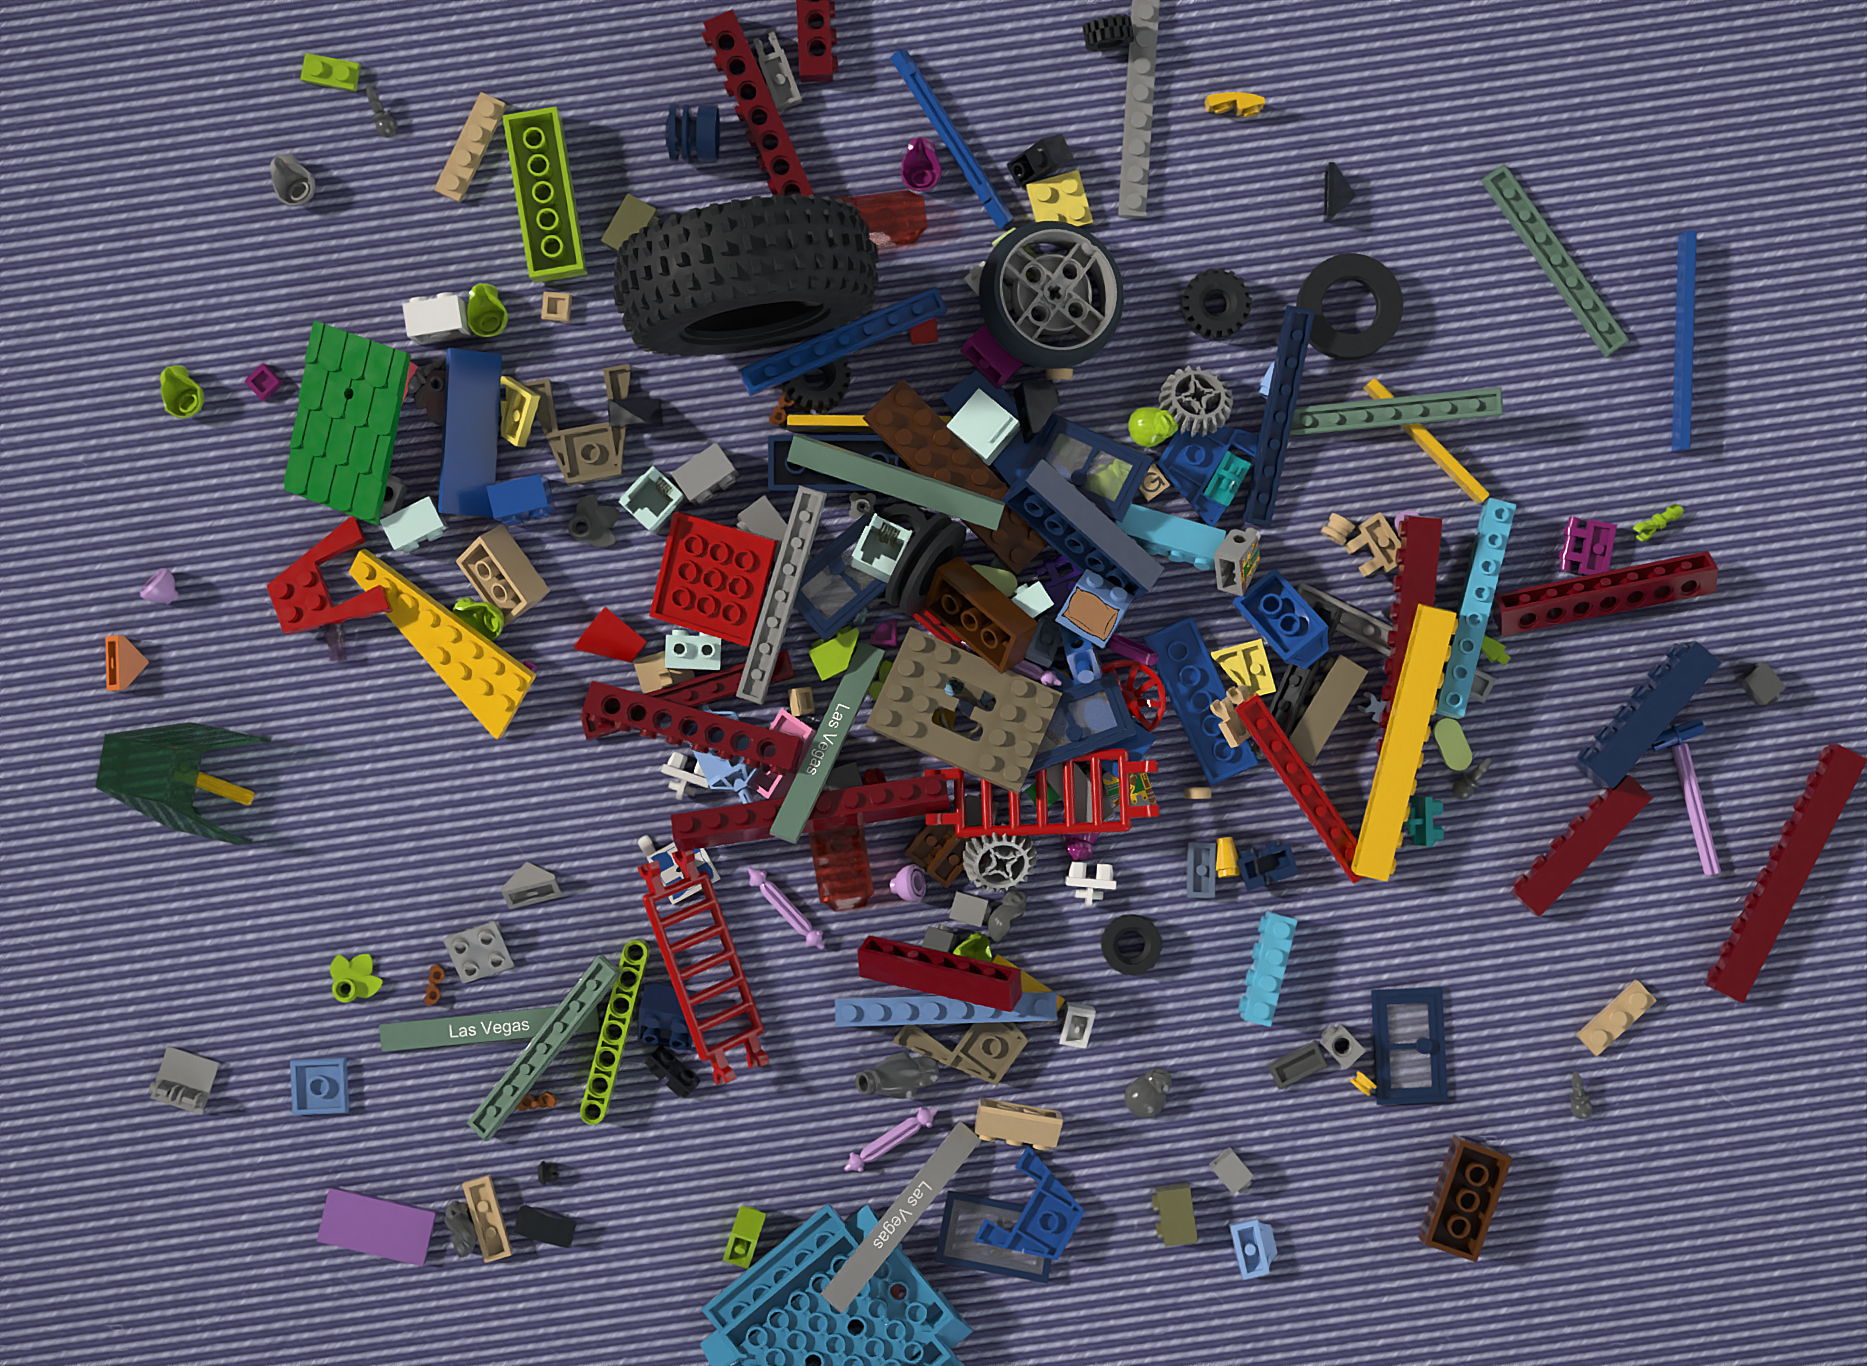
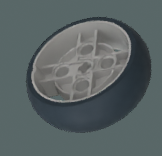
(1012, 263)

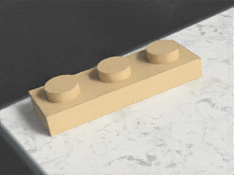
(1616, 1017)
(487, 1218)

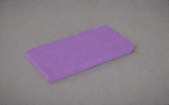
(376, 1226)

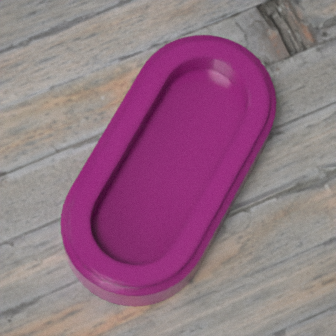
(1132, 650)

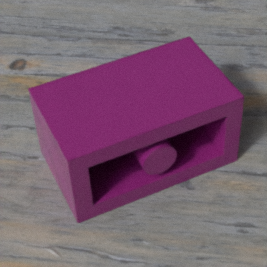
(990, 358)

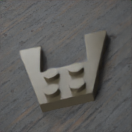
(590, 450)
(983, 1051)

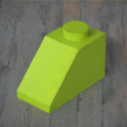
(744, 1236)

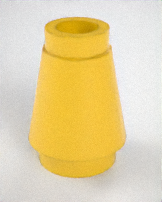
(1226, 858)

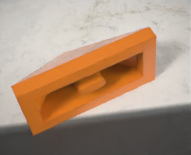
(122, 662)

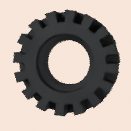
(1108, 33)

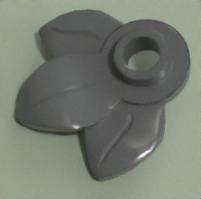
(431, 398)
(598, 522)

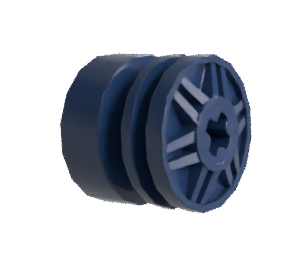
(693, 133)

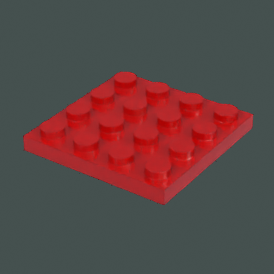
(713, 578)

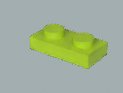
(330, 72)

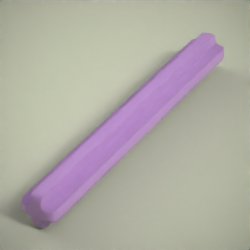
(1696, 809)

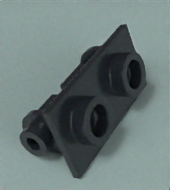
(664, 1063)

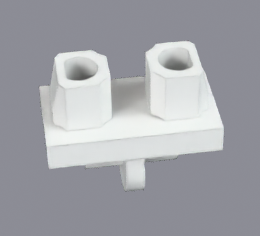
(675, 768)
(1103, 879)

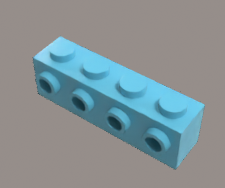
(1172, 536)
(1268, 968)

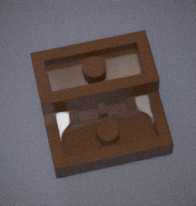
(938, 852)

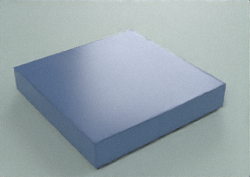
(319, 1086)

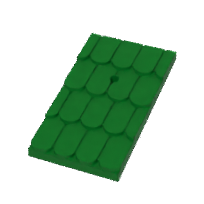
(347, 421)

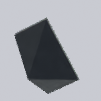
(1336, 191)
(635, 412)

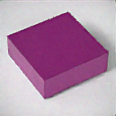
(264, 382)

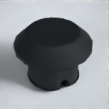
(546, 1172)

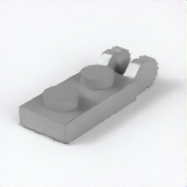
(778, 75)

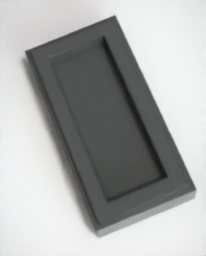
(1297, 1065)

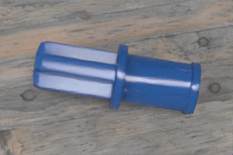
(1678, 733)

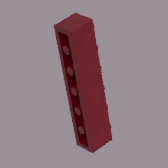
(1579, 845)
(940, 973)

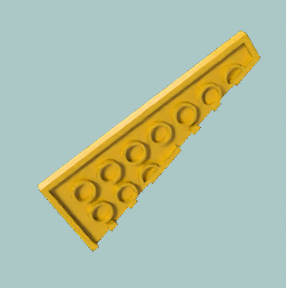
(468, 662)

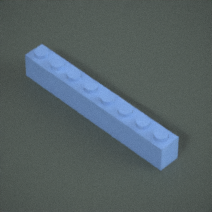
(939, 1010)

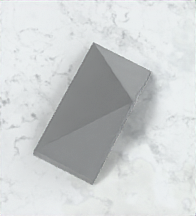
(530, 886)

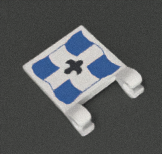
(671, 871)

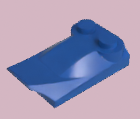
(1284, 620)

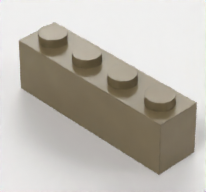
(1325, 706)

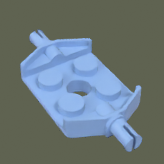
(725, 774)

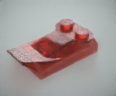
(892, 217)
(842, 867)

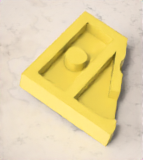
(517, 411)
(1247, 666)

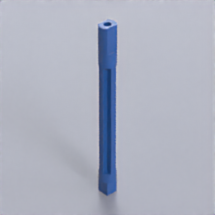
(952, 138)

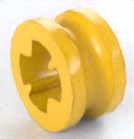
(1363, 1083)

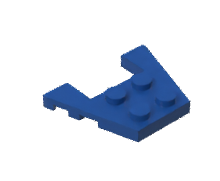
(1192, 461)
(1046, 1219)

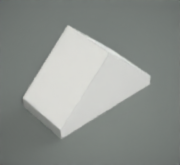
(1077, 1024)

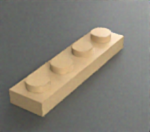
(470, 147)

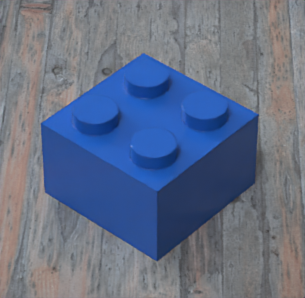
(521, 499)

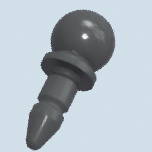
(385, 124)
(420, 375)
(1464, 787)
(1580, 1105)

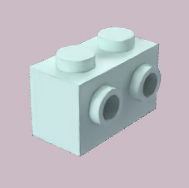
(414, 525)
(1032, 599)
(692, 652)

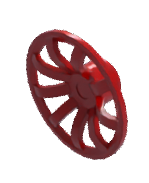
(1133, 696)

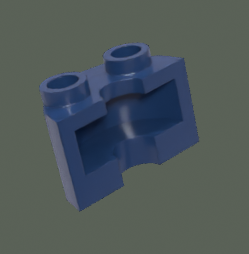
(1267, 865)

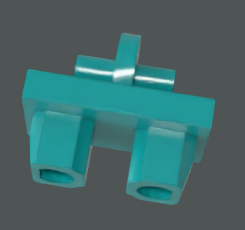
(1227, 479)
(1421, 821)

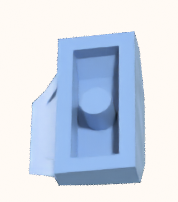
(1253, 1247)

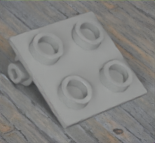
(478, 951)
(184, 1080)

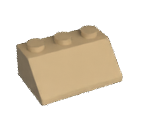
(502, 573)
(1018, 1123)

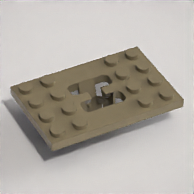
(918, 689)

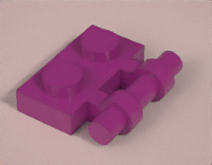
(1595, 550)

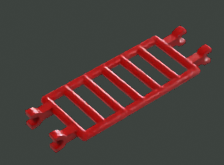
(1042, 827)
(755, 1055)

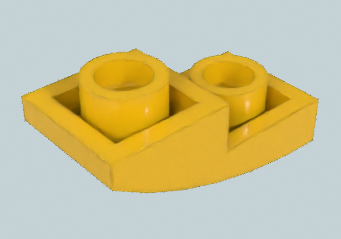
(1243, 103)

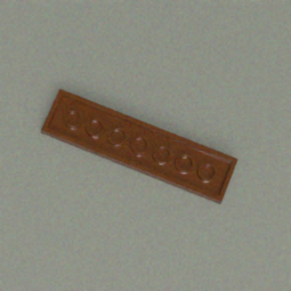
(938, 453)

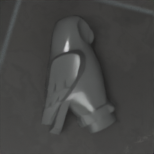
(898, 1076)

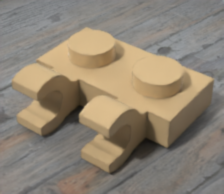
(1381, 542)
(1232, 726)

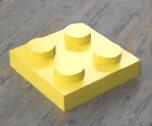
(1060, 199)

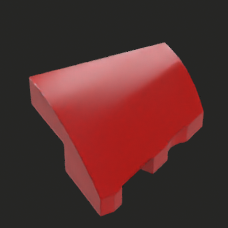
(611, 638)

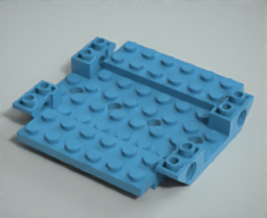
(780, 1318)

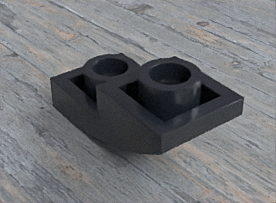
(545, 1227)

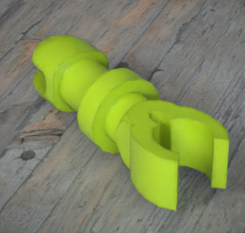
(1658, 521)

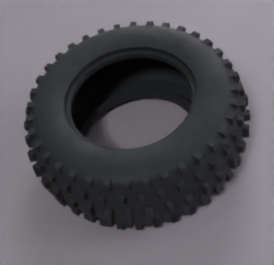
(746, 275)

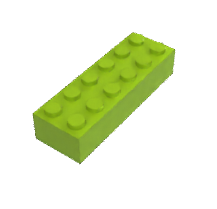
(545, 194)

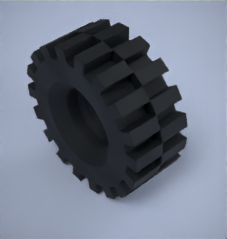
(1230, 289)
(820, 397)

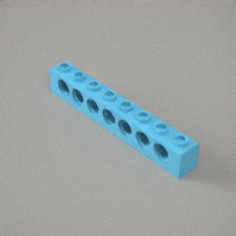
(1475, 606)

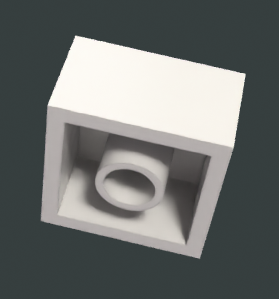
(436, 318)

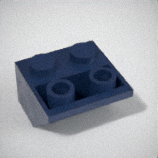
(663, 1019)

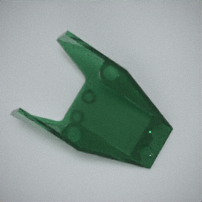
(159, 772)

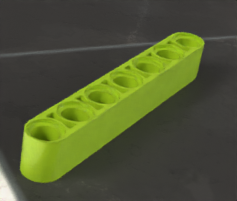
(613, 1044)

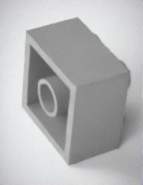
(705, 475)

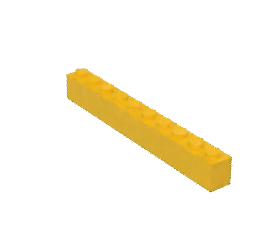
(1404, 741)

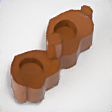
(779, 414)
(432, 991)
(532, 1102)

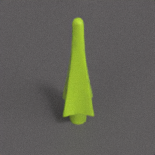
(1494, 650)

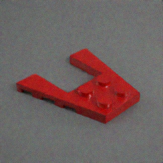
(302, 594)

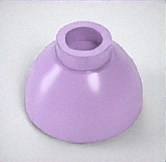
(160, 587)
(909, 883)

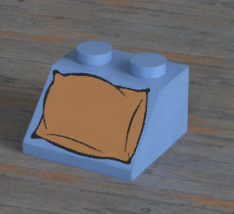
(1095, 608)

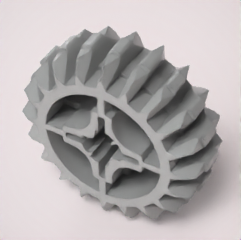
(1202, 393)
(991, 869)

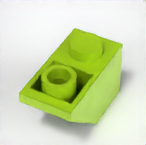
(834, 655)

